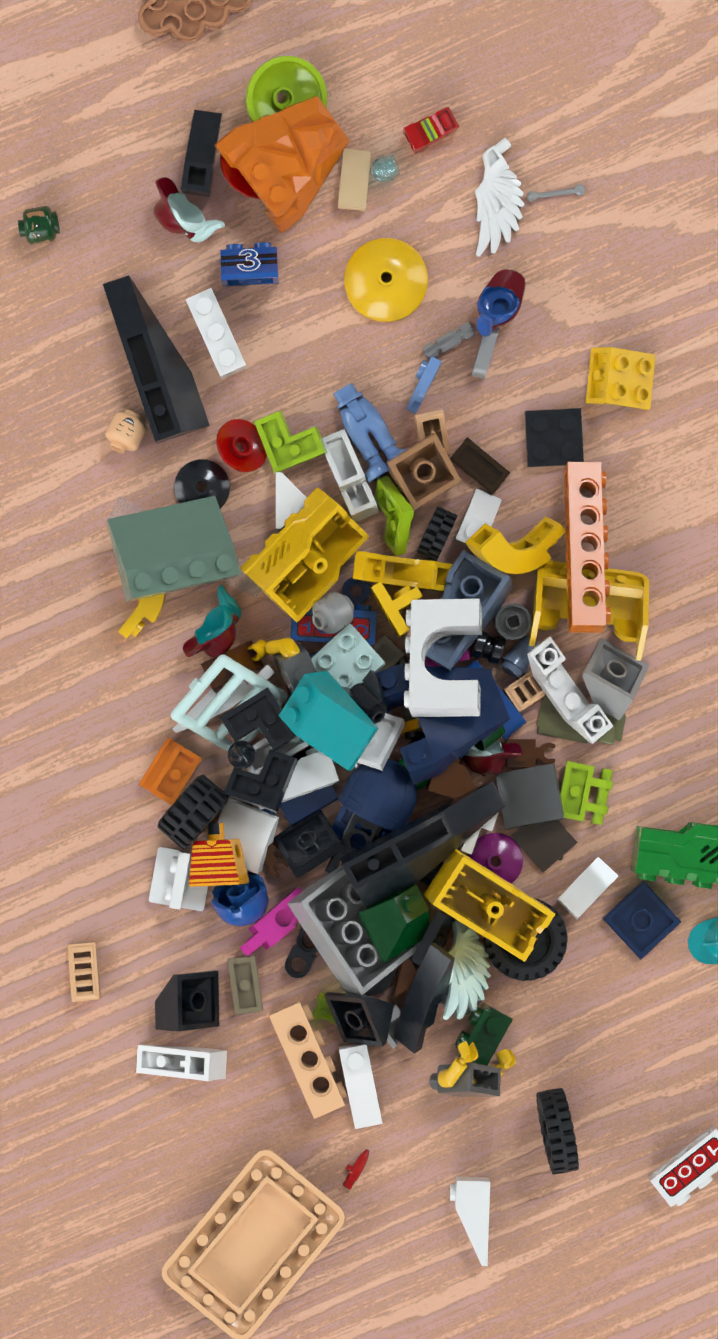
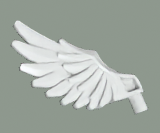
(497, 199)

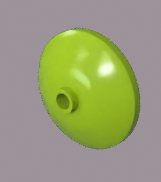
(284, 75)

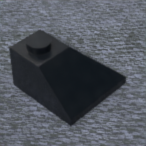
(189, 1002)

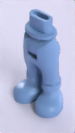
(359, 419)

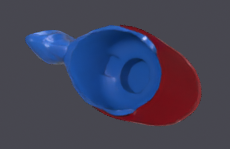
(500, 301)

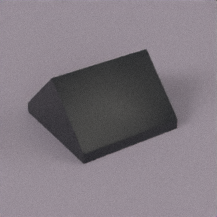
(361, 1018)

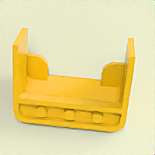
(626, 600)

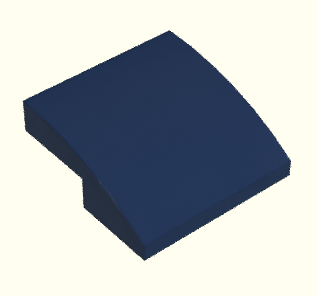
(308, 804)

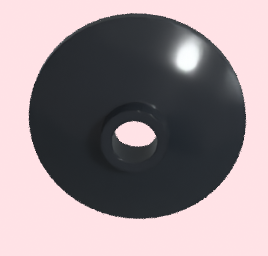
(206, 471)

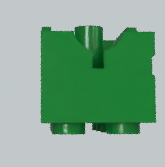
(677, 854)

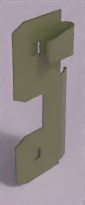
(553, 725)

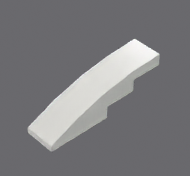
(237, 696)

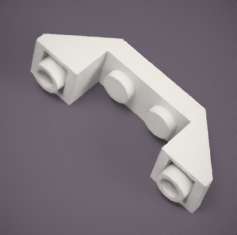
(564, 694)

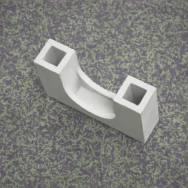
(430, 622)

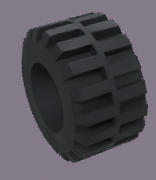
(192, 811)

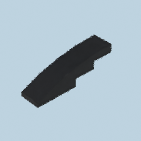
(423, 997)

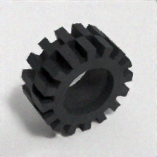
(437, 533)

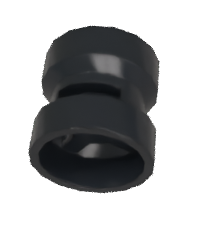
(488, 648)

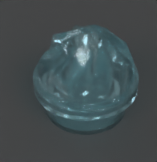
(385, 168)

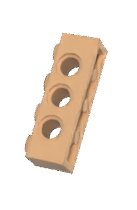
(318, 1101)

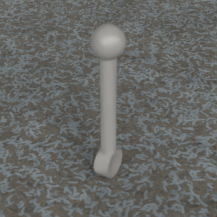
(579, 190)

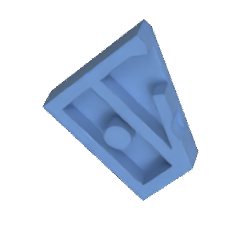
(425, 375)

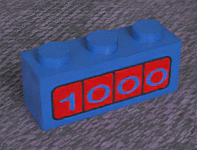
(363, 620)

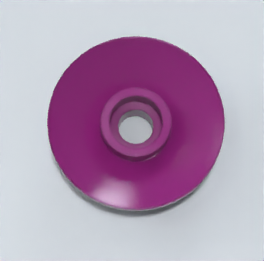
(504, 847)

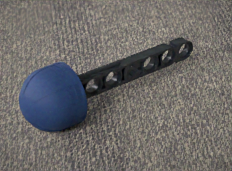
(377, 802)

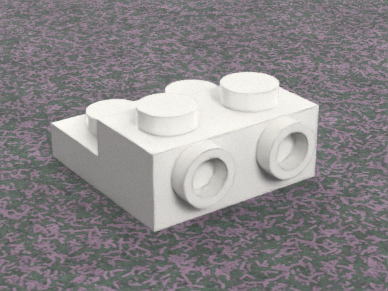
(382, 743)

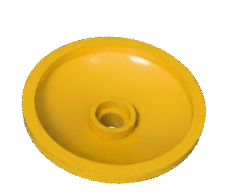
(385, 300)

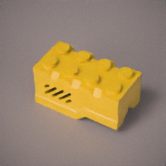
(305, 555)
(488, 904)

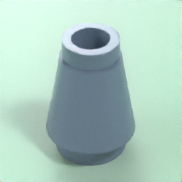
(516, 660)

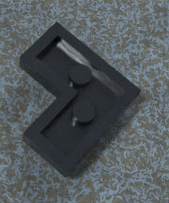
(259, 712)
(264, 789)

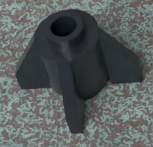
(369, 696)

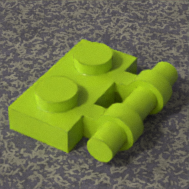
(576, 789)

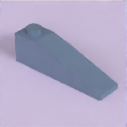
(470, 580)

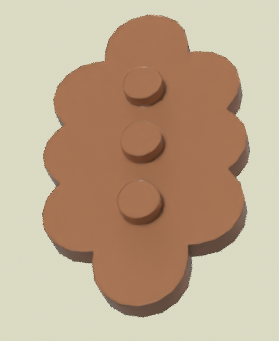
(187, 18)

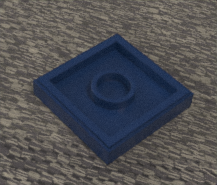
(641, 920)

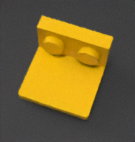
(620, 378)

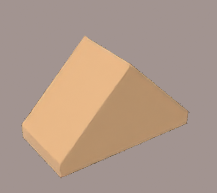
(433, 423)

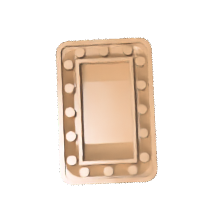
(253, 1244)

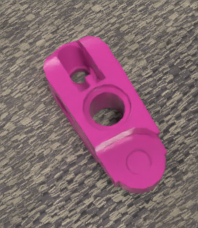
(272, 925)

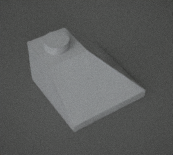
(613, 678)

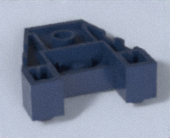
(445, 736)

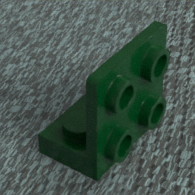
(485, 1031)

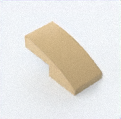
(354, 179)

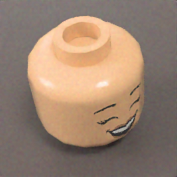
(126, 431)

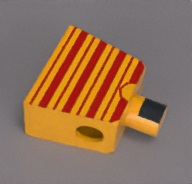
(217, 860)

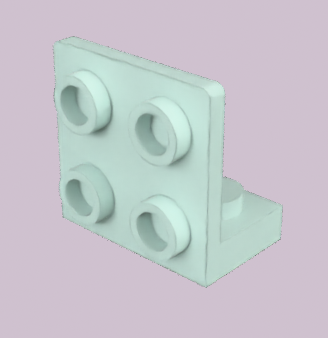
(348, 658)

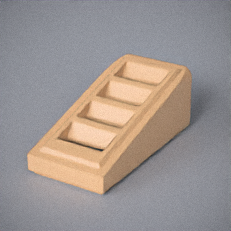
(514, 698)
(74, 984)

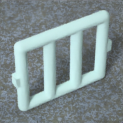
(198, 686)

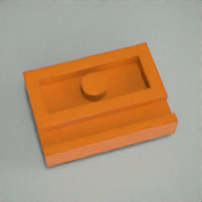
(170, 771)

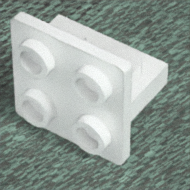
(171, 881)

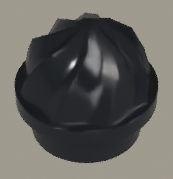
(241, 754)

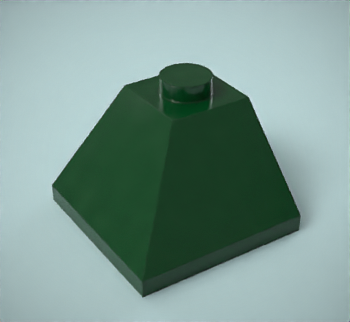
(396, 922)

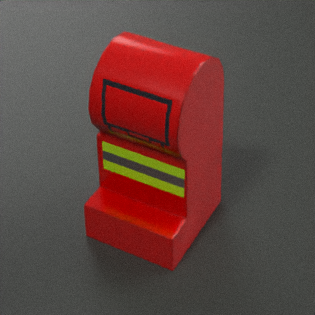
(430, 129)

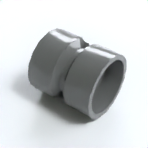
(512, 621)

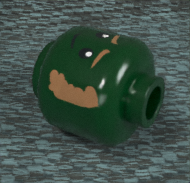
(39, 225)

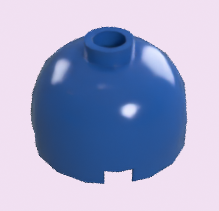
(241, 903)

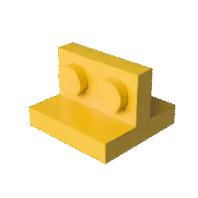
(392, 608)

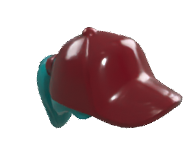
(218, 629)

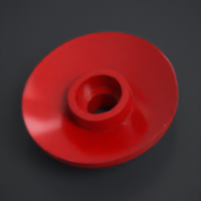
(245, 436)

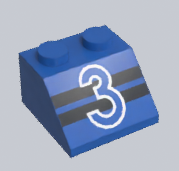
(249, 265)

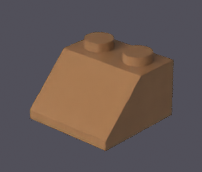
(423, 471)

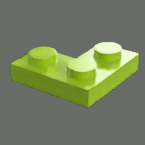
(283, 448)
(398, 514)

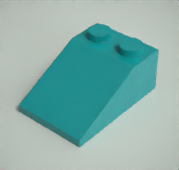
(328, 719)

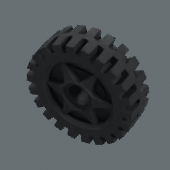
(543, 959)
(557, 1131)

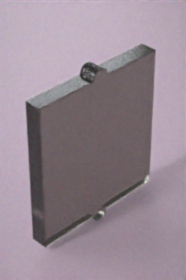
(544, 842)

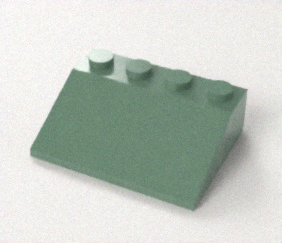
(172, 548)

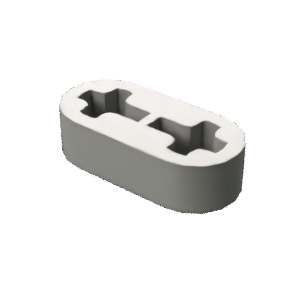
(484, 354)

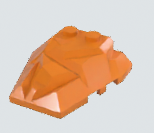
(286, 157)

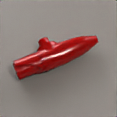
(356, 1169)

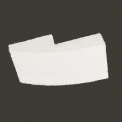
(587, 888)

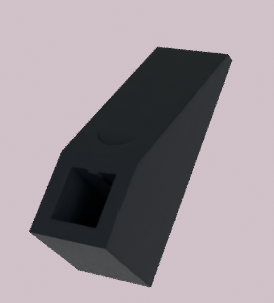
(201, 153)

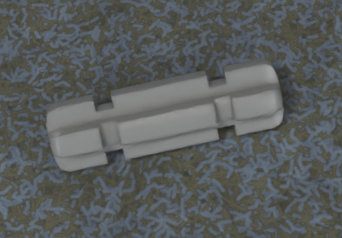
(448, 340)

